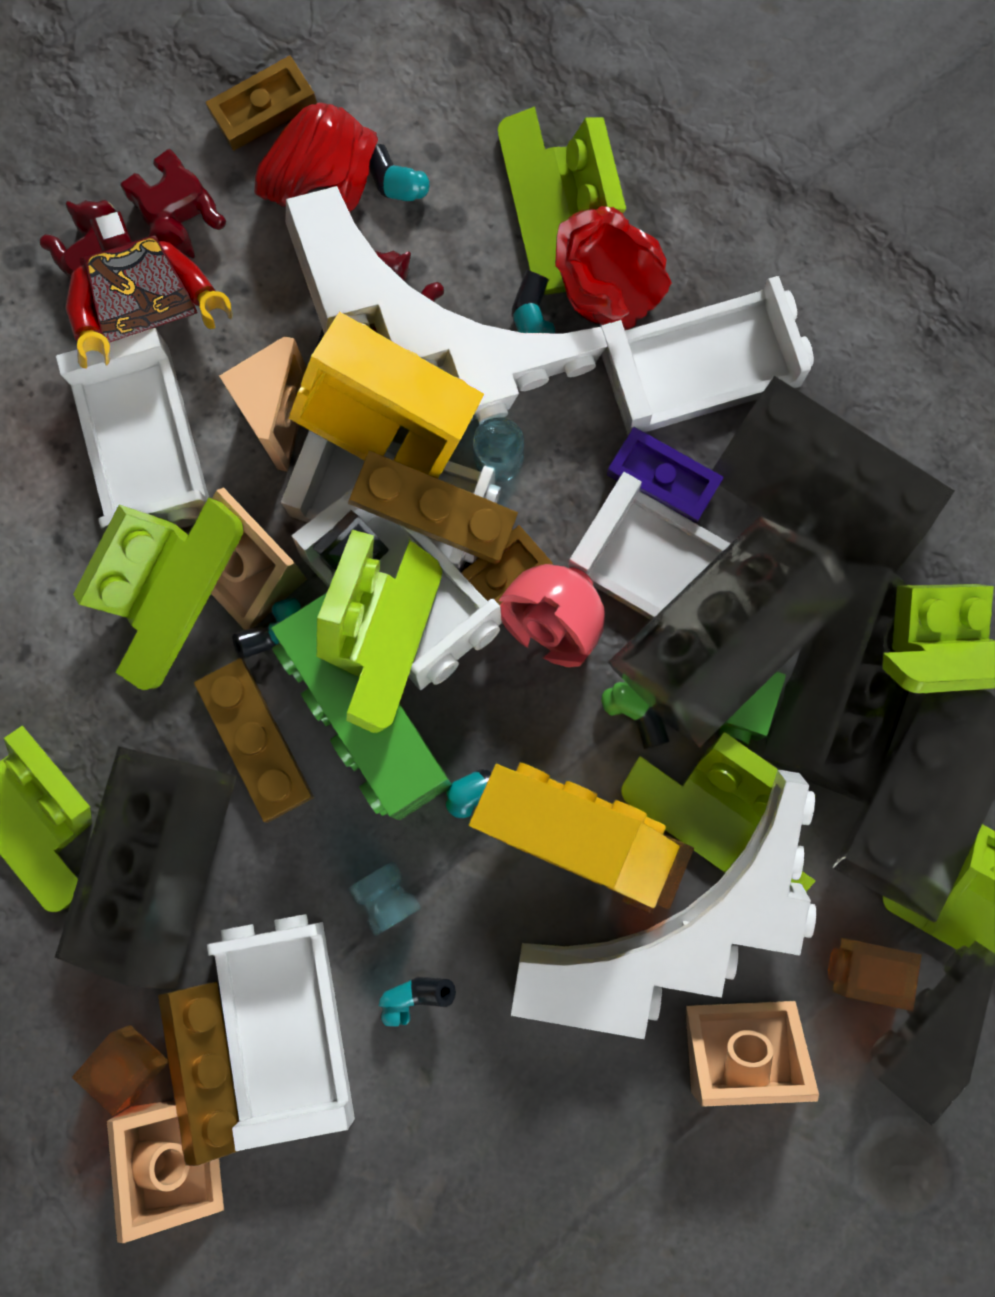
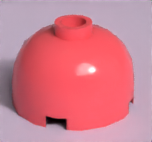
(556, 610)

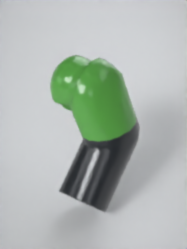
(625, 700)

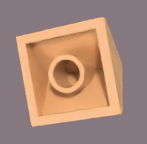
(265, 394)
(255, 573)
(748, 1054)
(150, 1173)

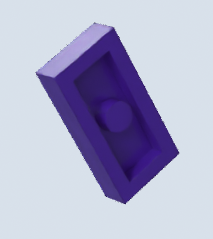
(666, 474)

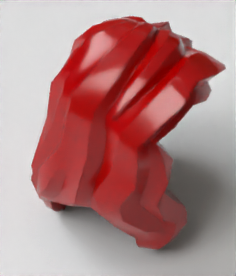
(317, 150)
(610, 267)

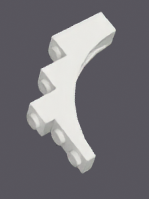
(352, 279)
(621, 981)

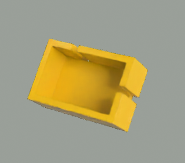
(368, 387)
(577, 831)

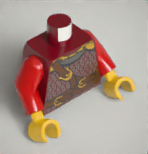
(134, 289)

